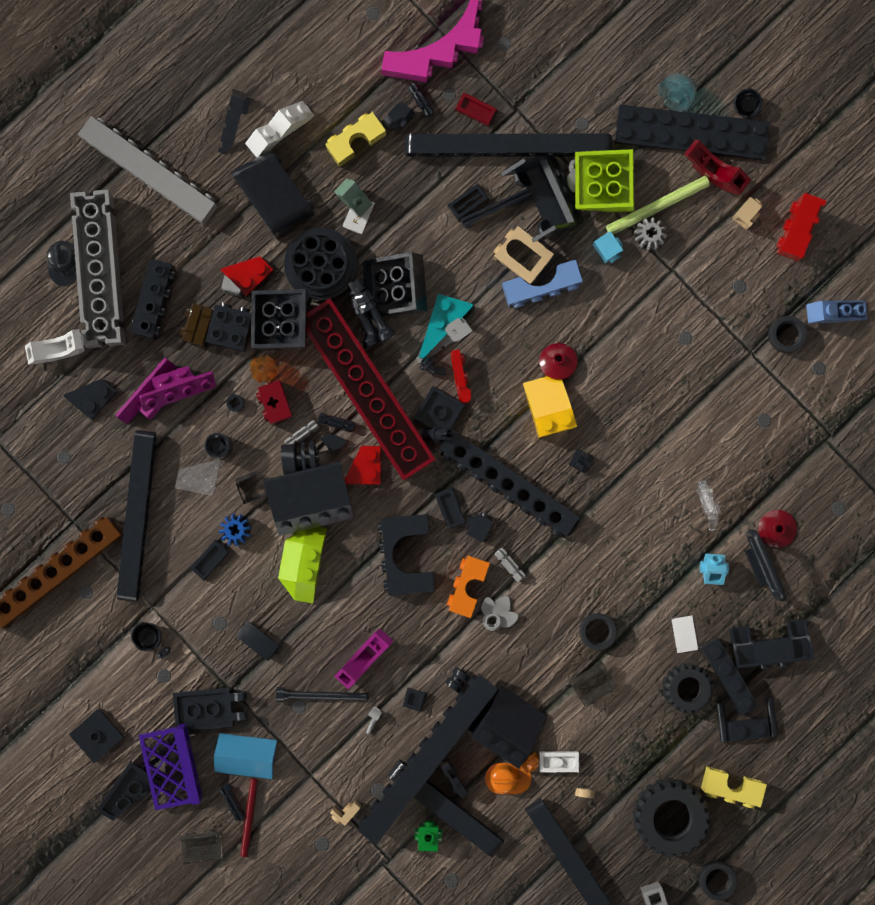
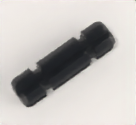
(421, 100)
(336, 422)
(232, 802)

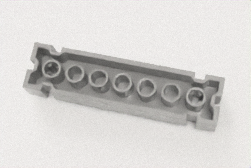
(97, 268)

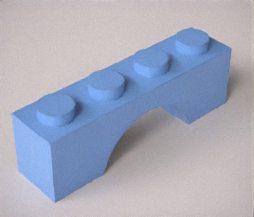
(518, 291)

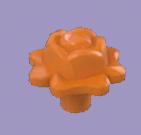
(531, 763)

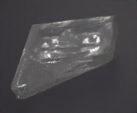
(199, 478)

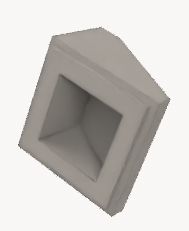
(230, 288)

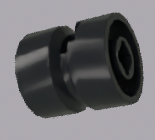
(218, 446)

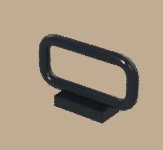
(763, 566)

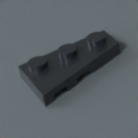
(126, 791)

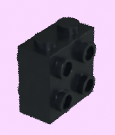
(229, 327)

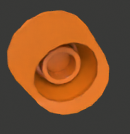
(507, 779)

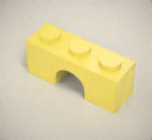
(367, 128)
(750, 791)

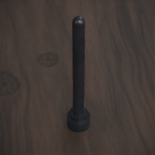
(284, 694)

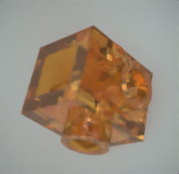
(266, 375)

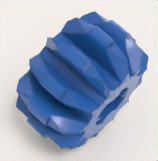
(241, 526)

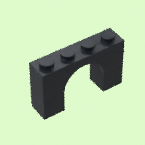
(398, 581)

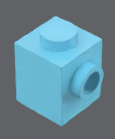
(608, 247)

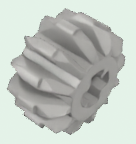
(652, 226)

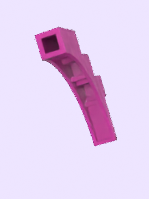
(419, 63)

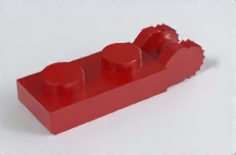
(460, 376)

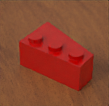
(799, 226)

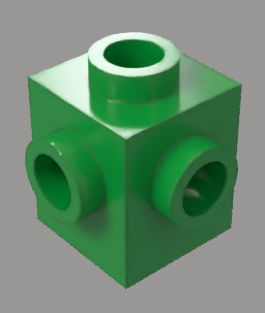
(428, 843)

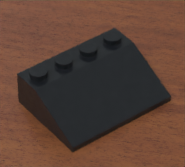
(309, 498)

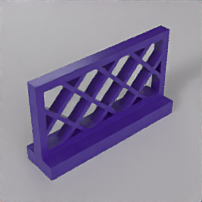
(188, 767)

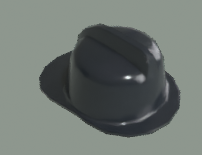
(62, 263)

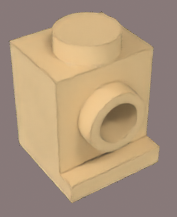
(748, 213)

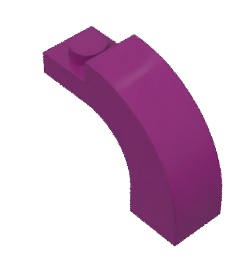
(363, 658)

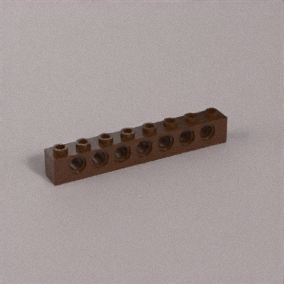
(111, 534)

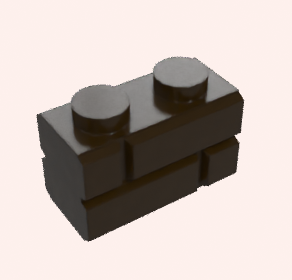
(197, 325)

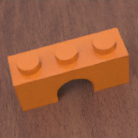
(471, 569)

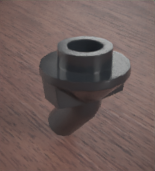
(428, 364)

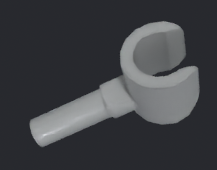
(375, 713)

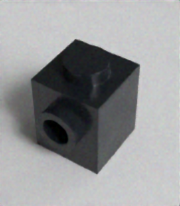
(479, 526)

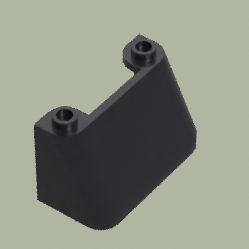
(273, 194)

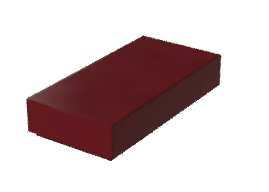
(476, 109)

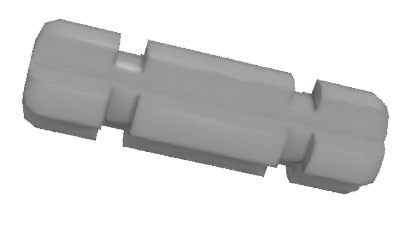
(303, 433)
(510, 564)

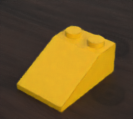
(549, 406)

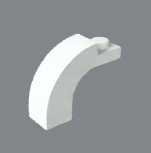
(55, 349)

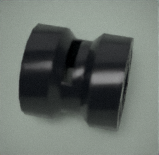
(453, 681)

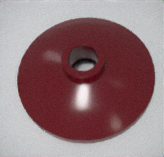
(554, 369)
(768, 525)

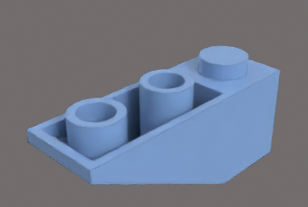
(836, 311)

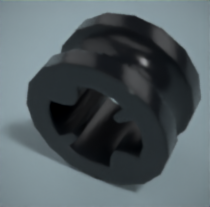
(232, 398)

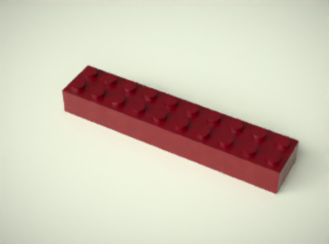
(367, 390)

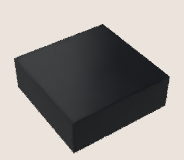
(414, 699)

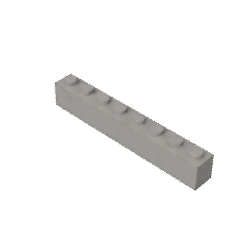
(147, 170)

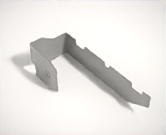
(456, 331)

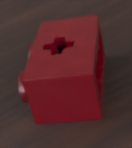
(274, 391)

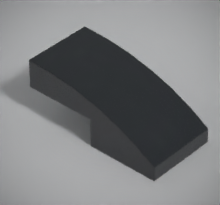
(257, 640)

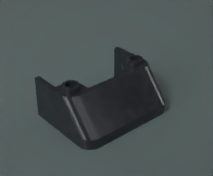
(550, 194)

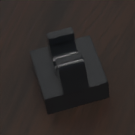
(581, 461)

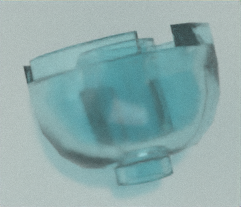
(678, 91)

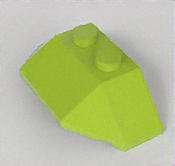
(302, 563)

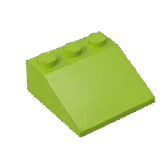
(604, 180)

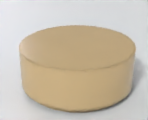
(587, 793)

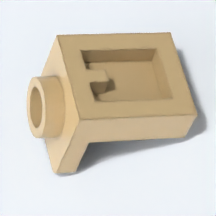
(349, 811)

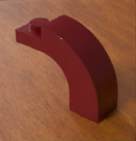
(719, 173)

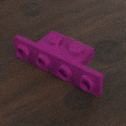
(176, 386)
(133, 405)

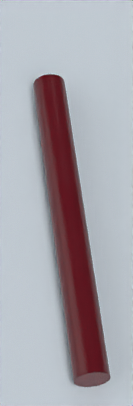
(249, 817)

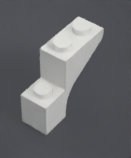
(281, 125)

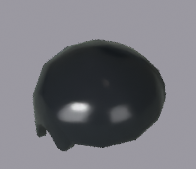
(748, 103)
(146, 636)

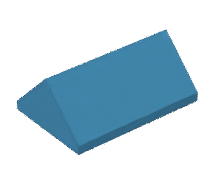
(245, 756)

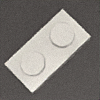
(559, 761)

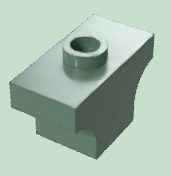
(353, 197)

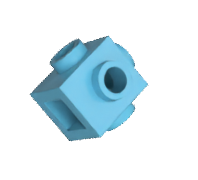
(714, 569)

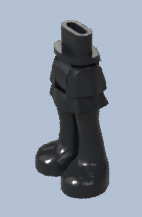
(363, 302)

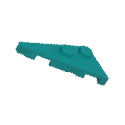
(444, 312)

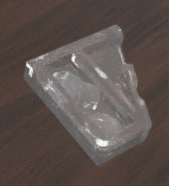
(709, 507)

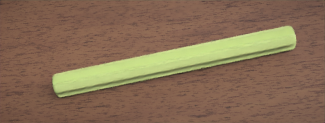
(658, 205)

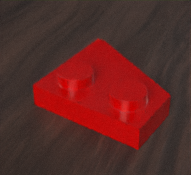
(248, 274)
(366, 466)

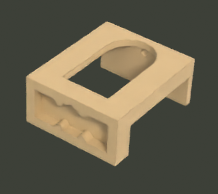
(502, 255)

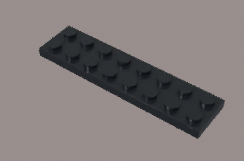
(680, 129)

